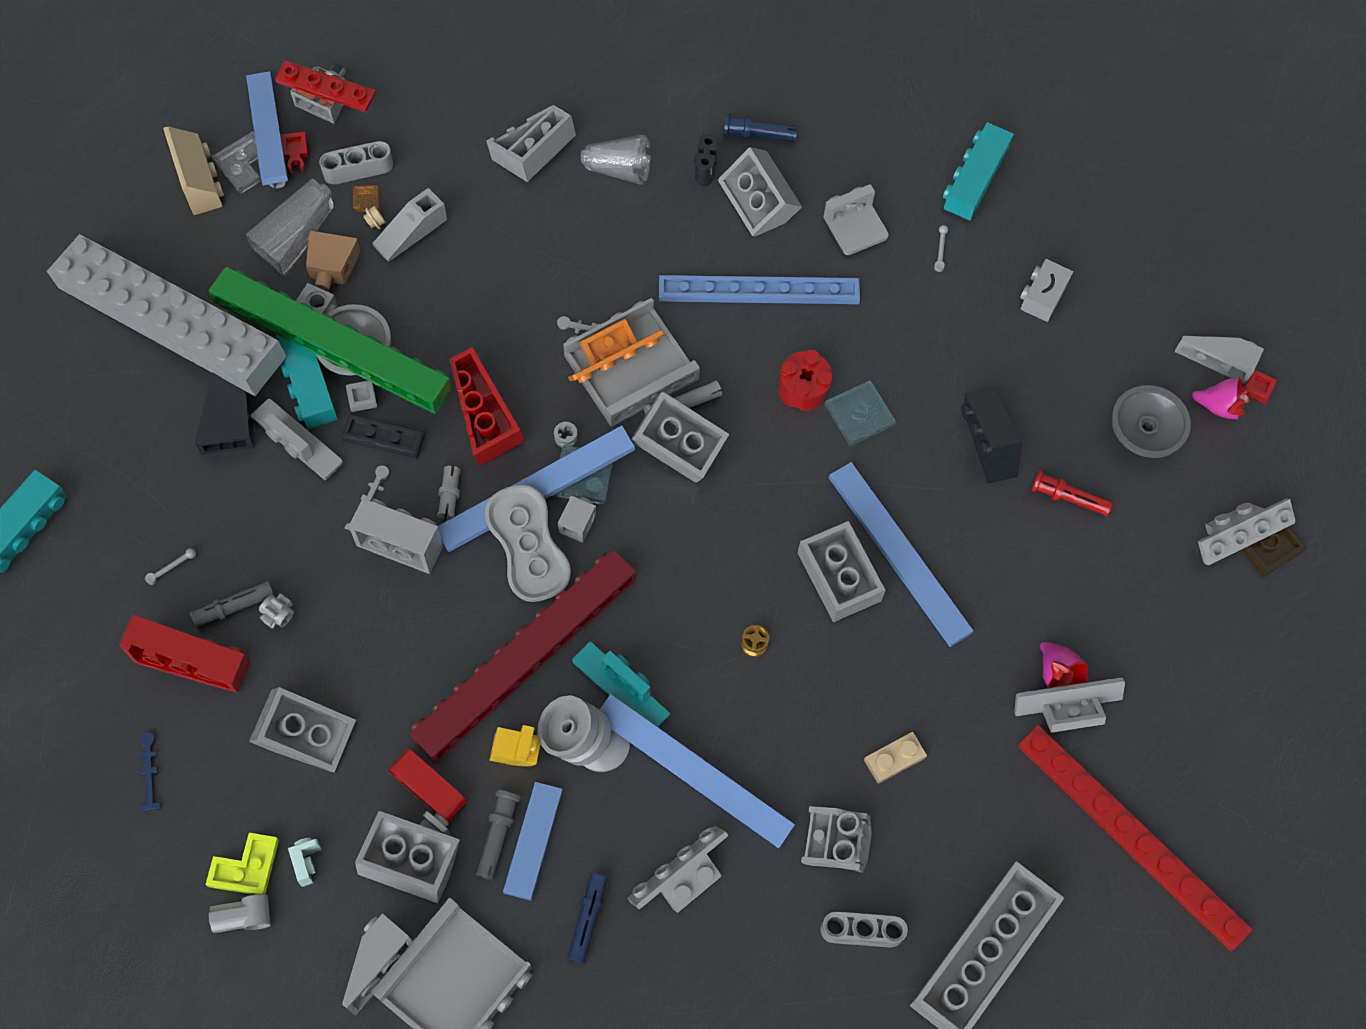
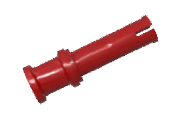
(1059, 485)

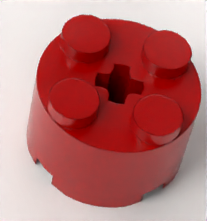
(804, 380)

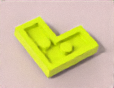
(251, 873)

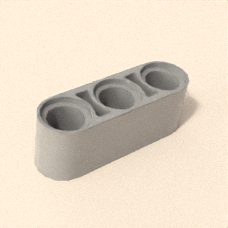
(345, 165)
(876, 923)

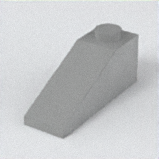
(1223, 354)

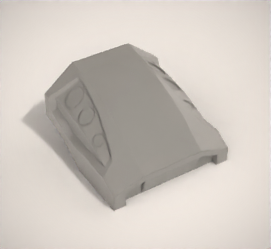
(838, 839)

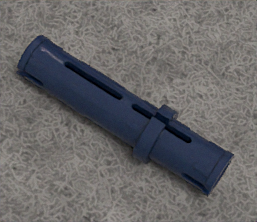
(596, 884)

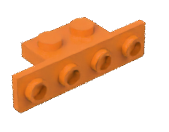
(609, 345)

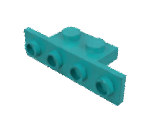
(616, 678)

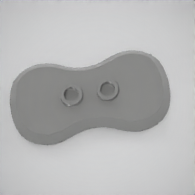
(534, 561)

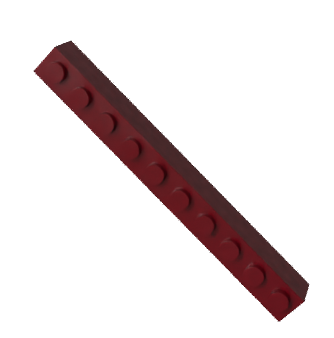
(522, 657)

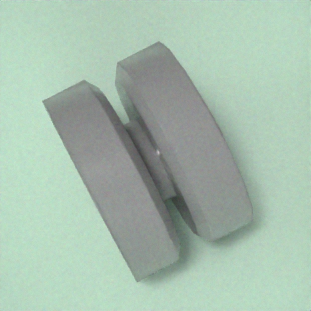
(574, 730)

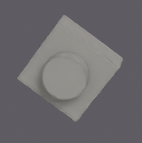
(361, 396)

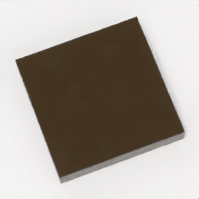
(1274, 550)

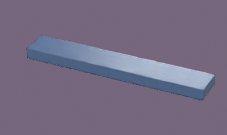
(266, 128)

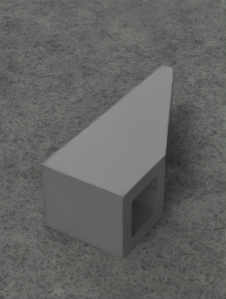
(411, 224)

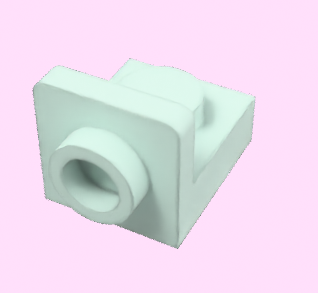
(303, 865)

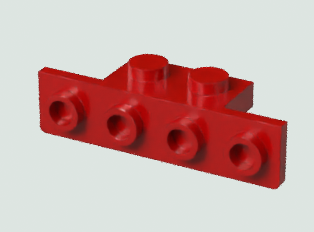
(325, 86)

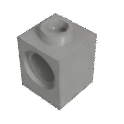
(315, 296)
(577, 518)

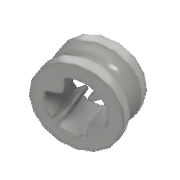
(562, 428)

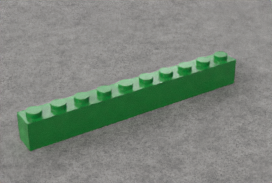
(330, 339)

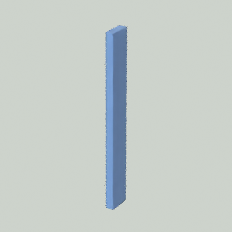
(759, 289)
(547, 481)
(901, 554)
(697, 772)

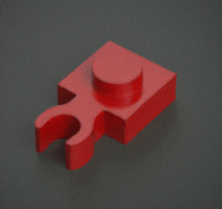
(295, 149)

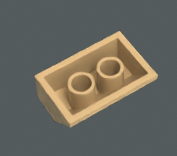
(194, 170)

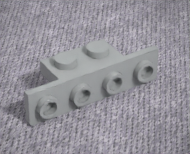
(296, 439)
(1242, 528)
(1071, 705)
(684, 876)

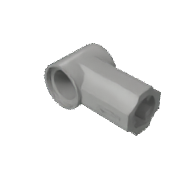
(250, 914)

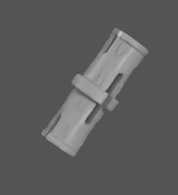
(448, 493)

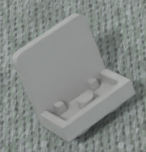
(855, 220)

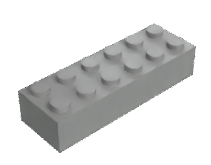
(987, 950)

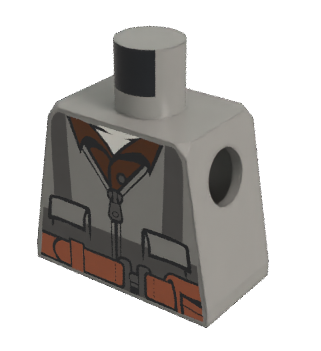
(316, 105)

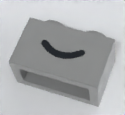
(1046, 289)

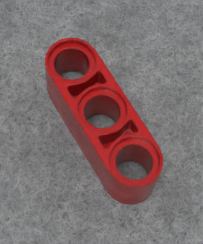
(427, 785)

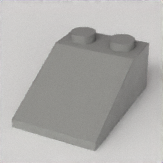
(302, 730)
(376, 955)

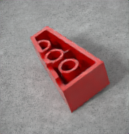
(485, 413)
(184, 654)

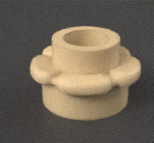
(374, 217)

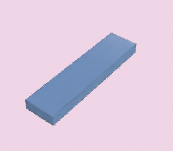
(533, 841)

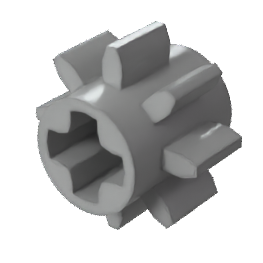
(276, 611)

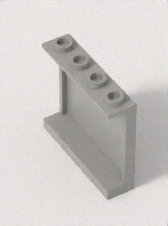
(641, 378)
(452, 975)

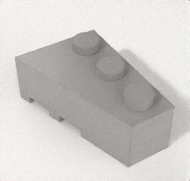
(534, 143)

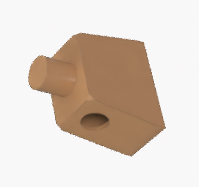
(330, 258)

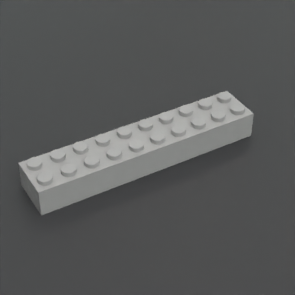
(167, 314)

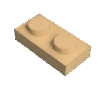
(895, 757)

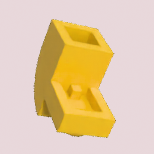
(515, 747)

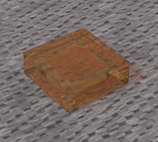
(365, 197)

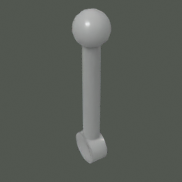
(939, 265)
(151, 578)

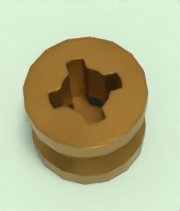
(755, 634)

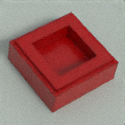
(1260, 386)

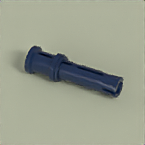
(754, 128)

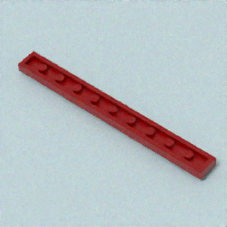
(1135, 839)

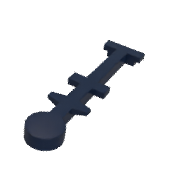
(147, 739)

